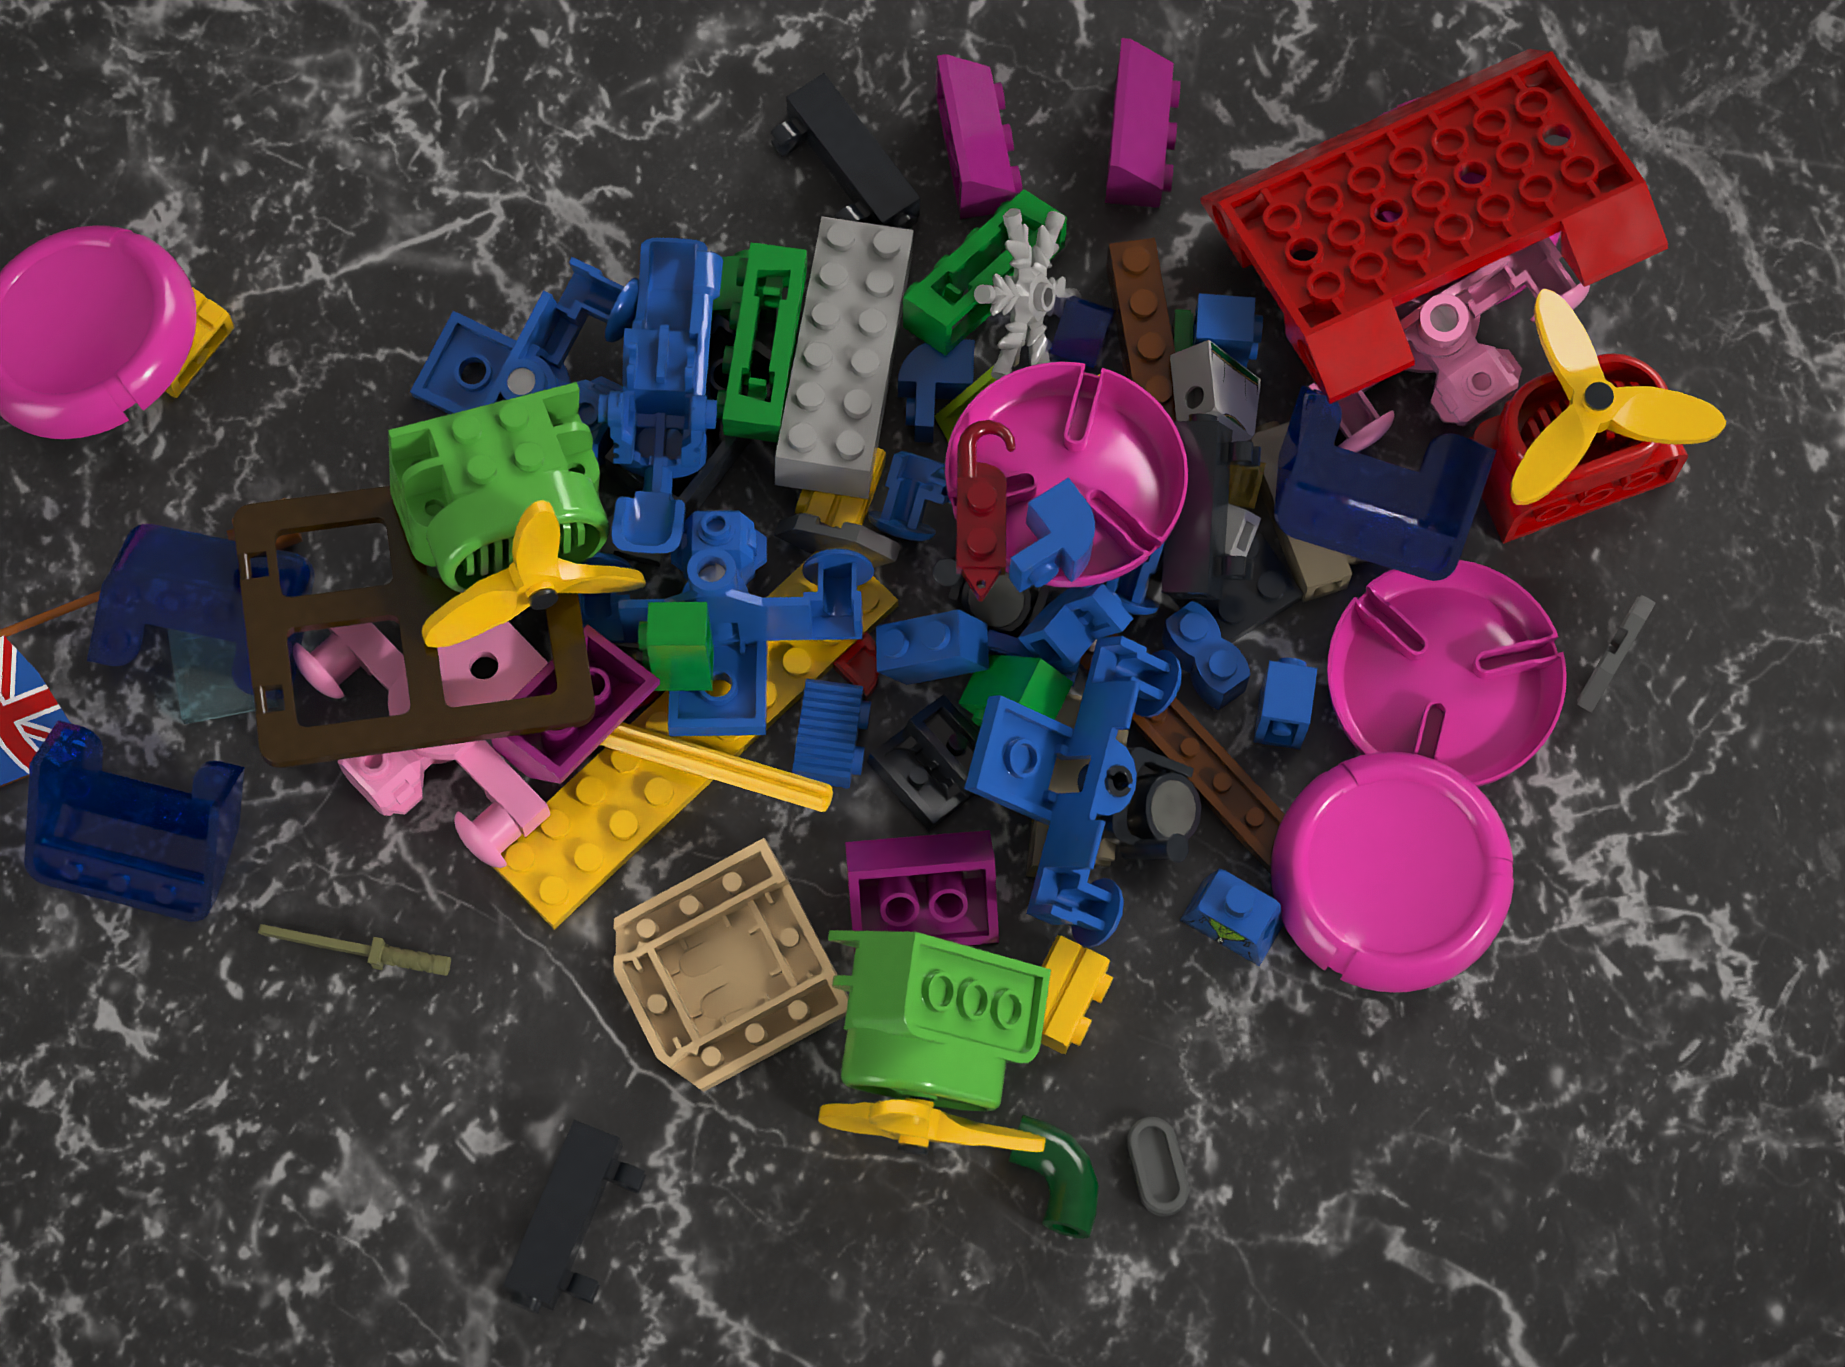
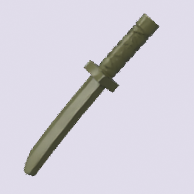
(378, 953)

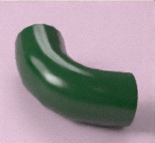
(1069, 1177)

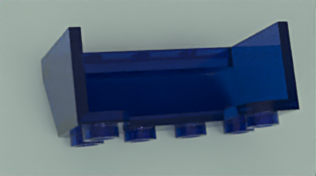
(1373, 506)
(187, 586)
(128, 835)

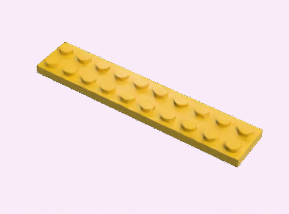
(627, 799)

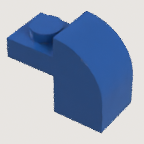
(933, 376)
(1064, 535)
(1073, 623)

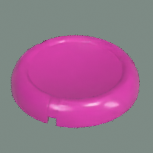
(90, 330)
(1099, 434)
(1448, 671)
(1392, 871)

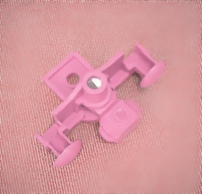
(1443, 341)

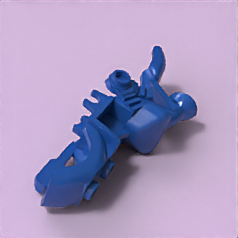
(663, 404)

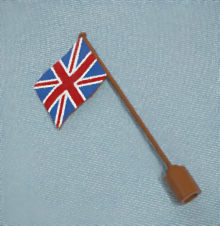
(27, 703)

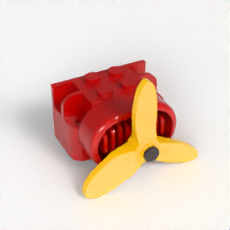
(1585, 431)

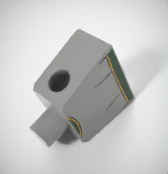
(1215, 384)

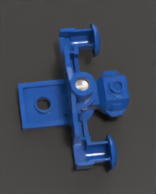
(718, 561)

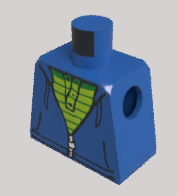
(1235, 915)

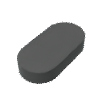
(1157, 1166)

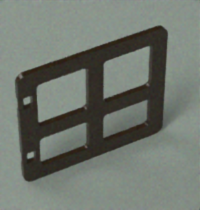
(407, 600)

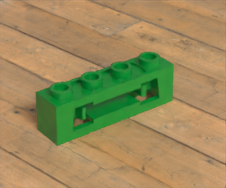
(773, 270)
(936, 301)

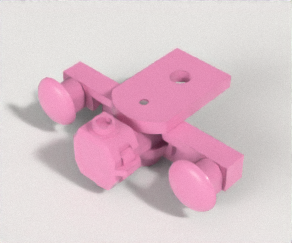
(396, 779)

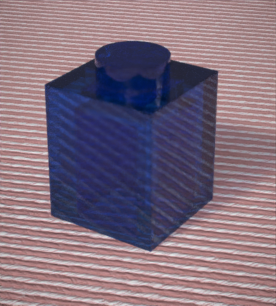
(1082, 331)

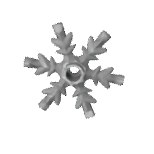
(1026, 293)

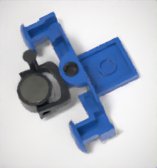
(919, 479)
(1142, 814)

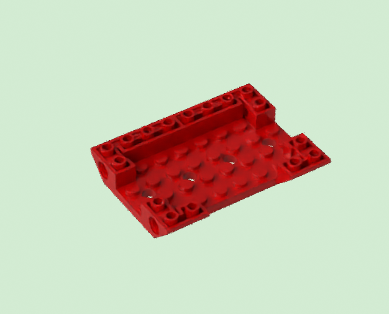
(1412, 164)

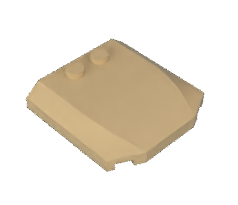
(725, 968)

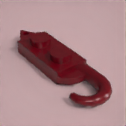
(981, 510)

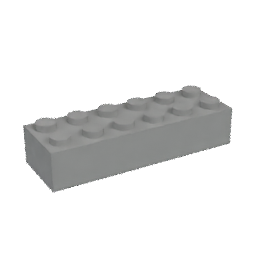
(844, 358)

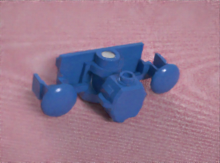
(536, 357)

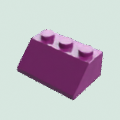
(1141, 127)
(975, 136)
(618, 690)
(925, 886)

